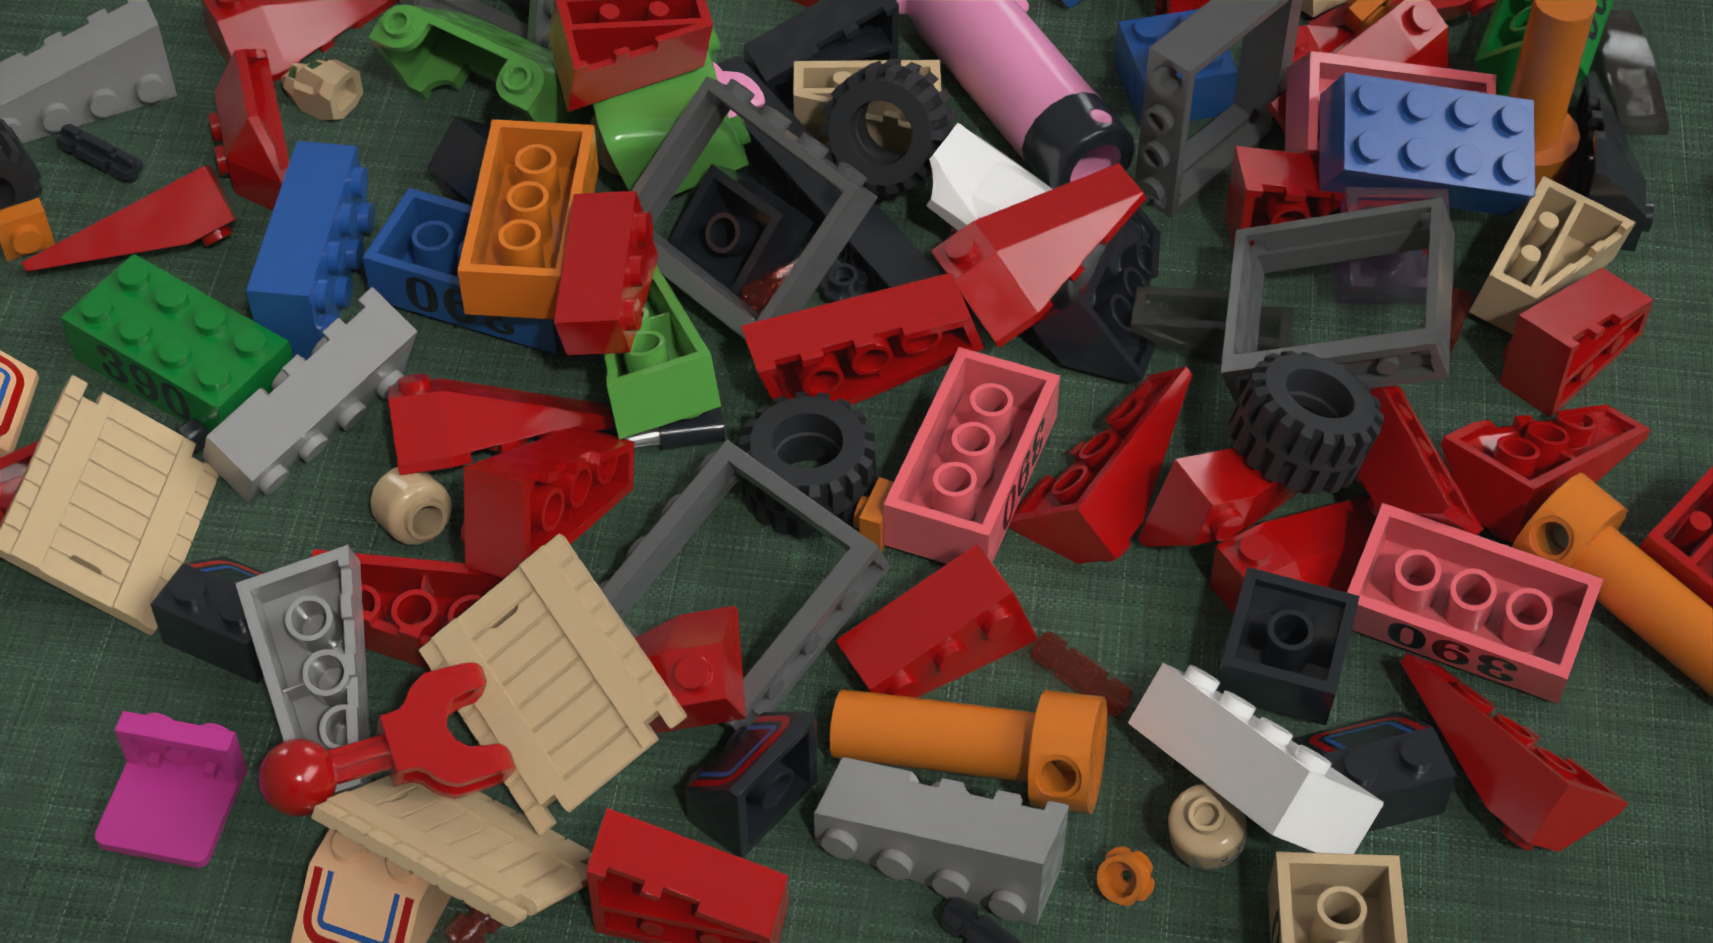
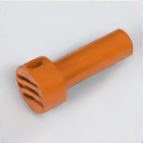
(1547, 75)
(1581, 532)
(1051, 749)

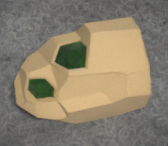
(323, 88)

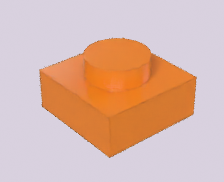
(1363, 11)
(24, 229)
(869, 512)

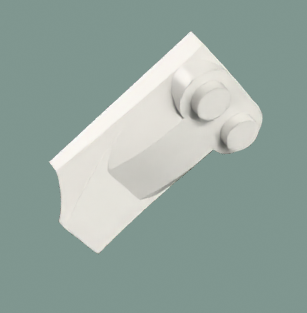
(976, 179)

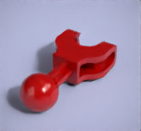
(409, 744)

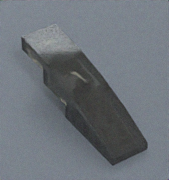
(1630, 76)

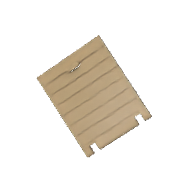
(107, 505)
(561, 681)
(462, 845)

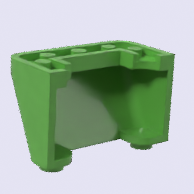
(444, 46)
(641, 119)

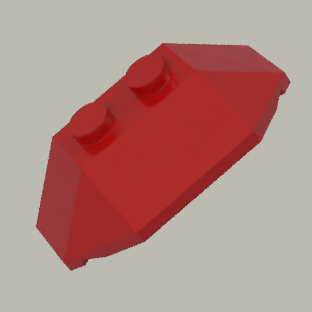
(250, 128)
(1408, 470)

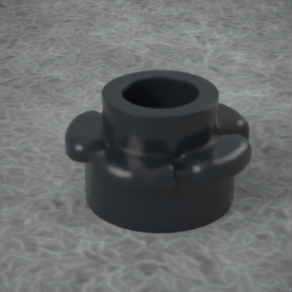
(843, 282)

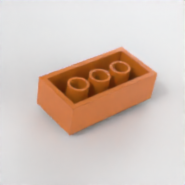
(523, 216)

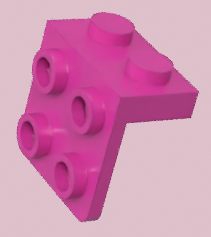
(172, 789)

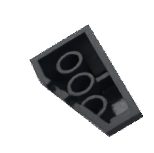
(1606, 164)
(1094, 313)

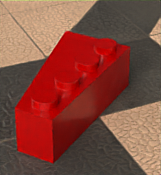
(1275, 189)
(863, 341)
(540, 492)
(413, 600)

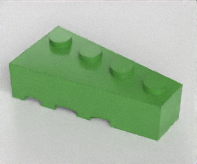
(667, 371)

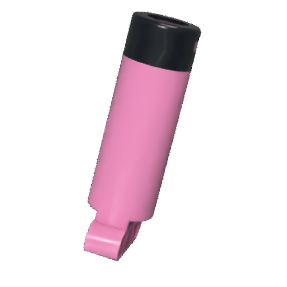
(1024, 86)

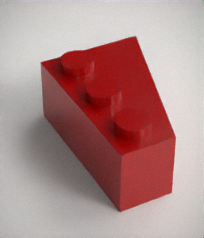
(625, 44)
(605, 273)
(1685, 540)
(939, 629)

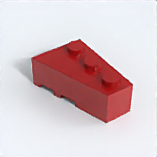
(1572, 339)
(678, 890)

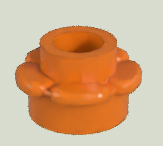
(1111, 879)

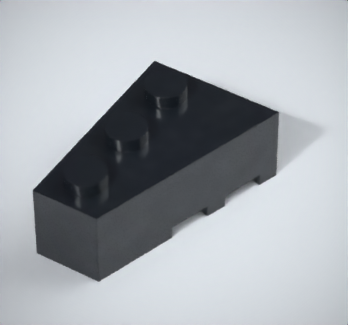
(824, 33)

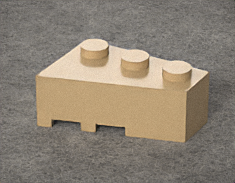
(885, 121)
(1551, 248)

